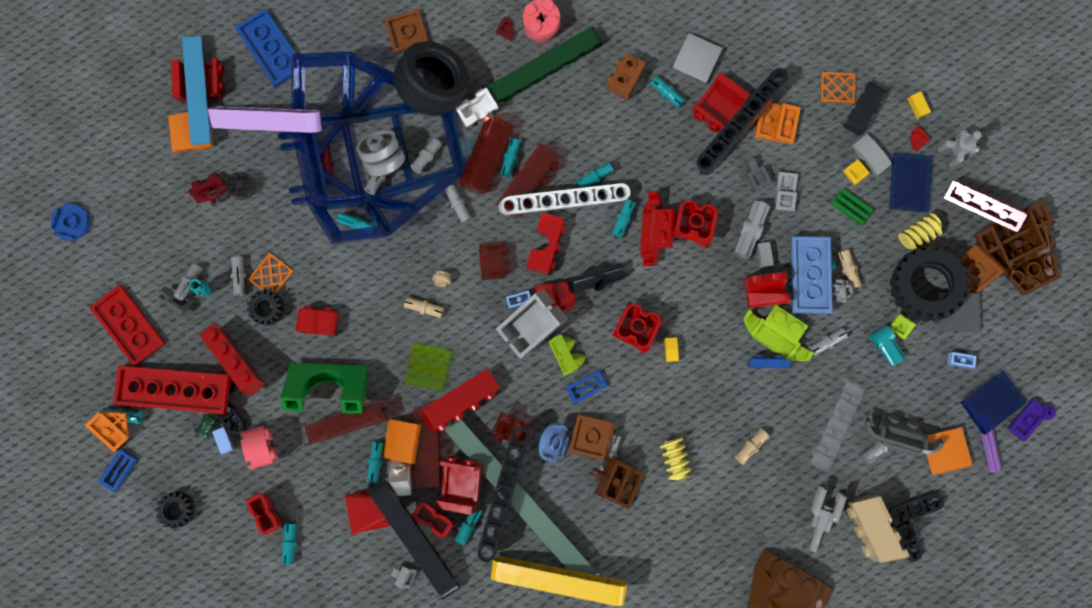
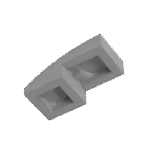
(873, 155)
(786, 191)

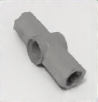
(752, 229)

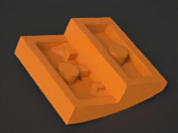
(778, 123)
(181, 134)
(401, 441)
(952, 455)

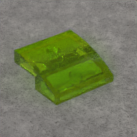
(427, 367)

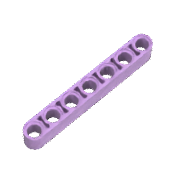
(265, 119)

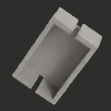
(532, 323)

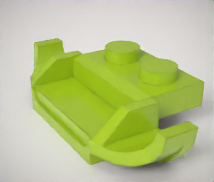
(779, 333)

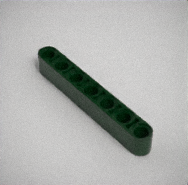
(545, 64)

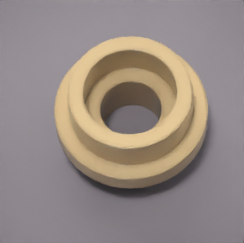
(442, 278)

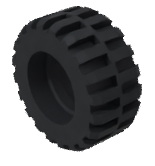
(945, 263)

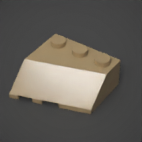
(874, 529)

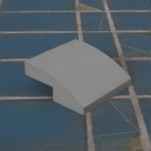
(697, 57)

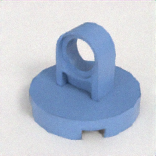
(552, 441)

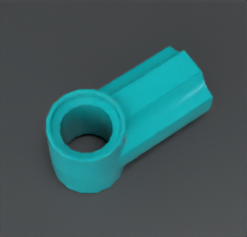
(885, 342)

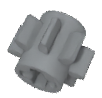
(841, 290)

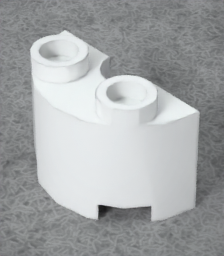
(477, 108)

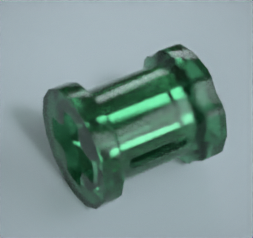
(206, 426)

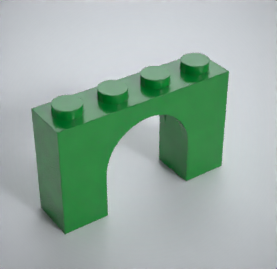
(304, 377)

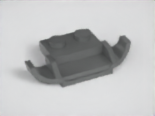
(903, 435)

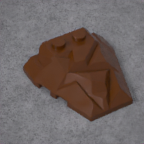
(1023, 253)
(785, 586)

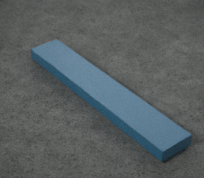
(196, 90)

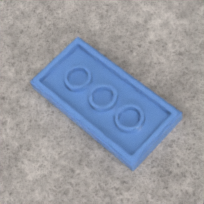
(811, 275)

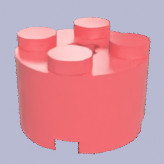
(545, 11)
(257, 447)

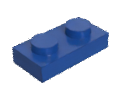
(776, 362)

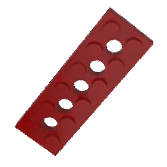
(179, 400)

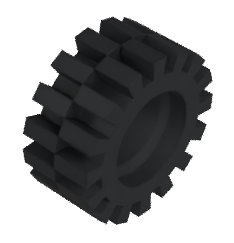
(257, 299)
(163, 510)

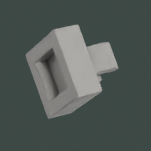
(404, 576)

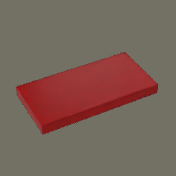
(127, 325)

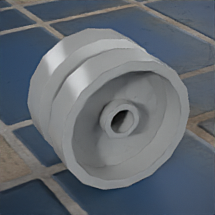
(380, 152)

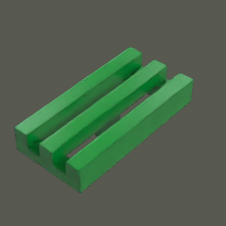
(868, 210)

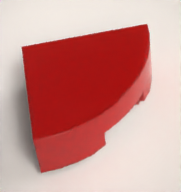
(918, 138)

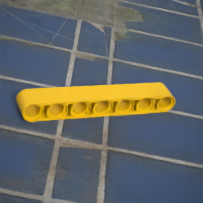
(559, 581)

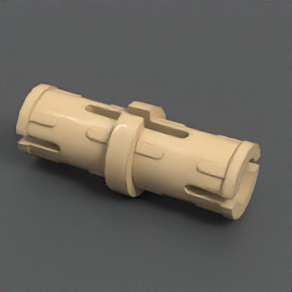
(849, 268)
(424, 307)
(752, 446)

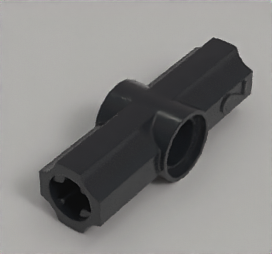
(596, 278)

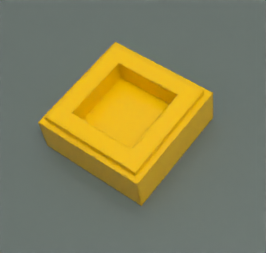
(856, 172)

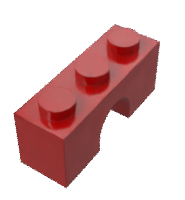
(542, 260)

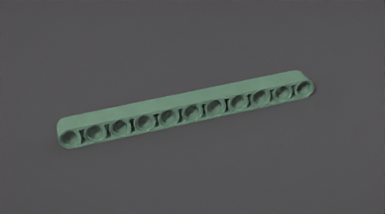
(521, 501)

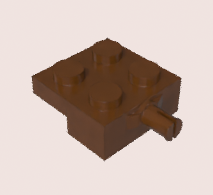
(618, 482)

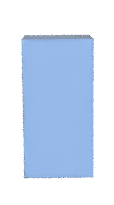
(517, 299)
(961, 360)
(223, 440)

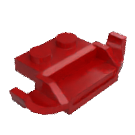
(656, 229)

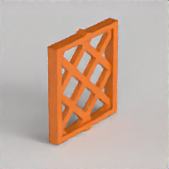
(837, 100)
(281, 283)

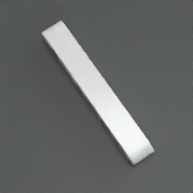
(572, 194)

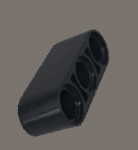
(864, 108)

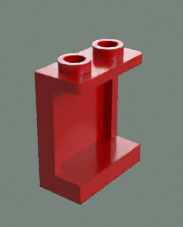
(213, 74)
(720, 103)
(460, 485)

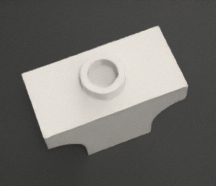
(401, 478)

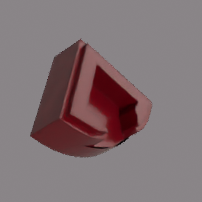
(505, 29)

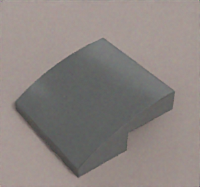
(966, 318)

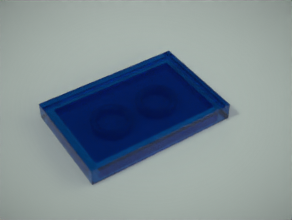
(910, 182)
(993, 402)

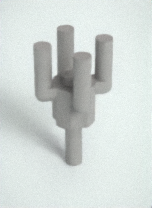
(962, 145)
(824, 515)

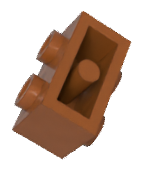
(626, 76)

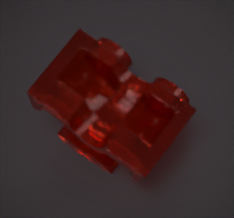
(492, 261)
(506, 424)

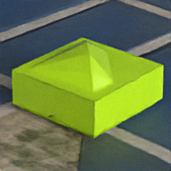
(902, 326)

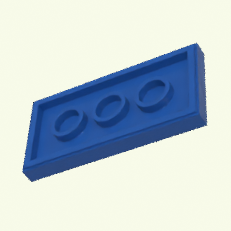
(268, 46)

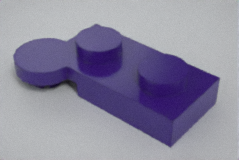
(1030, 418)

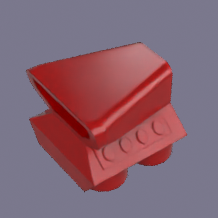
(696, 222)
(766, 290)
(638, 327)
(364, 513)

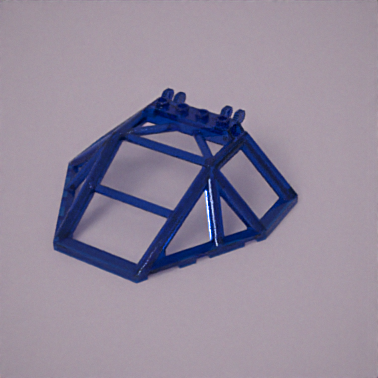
(309, 152)

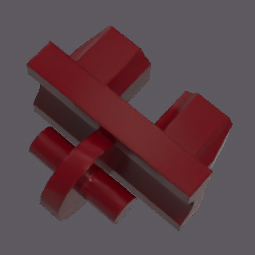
(209, 190)

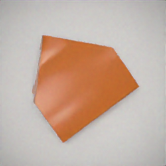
(109, 428)

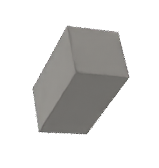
(765, 255)

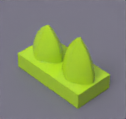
(567, 361)

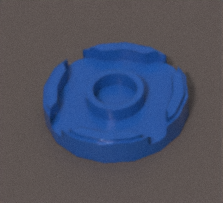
(70, 222)

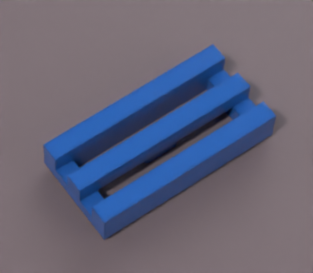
(601, 379)
(128, 456)

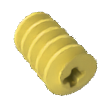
(921, 232)
(676, 459)

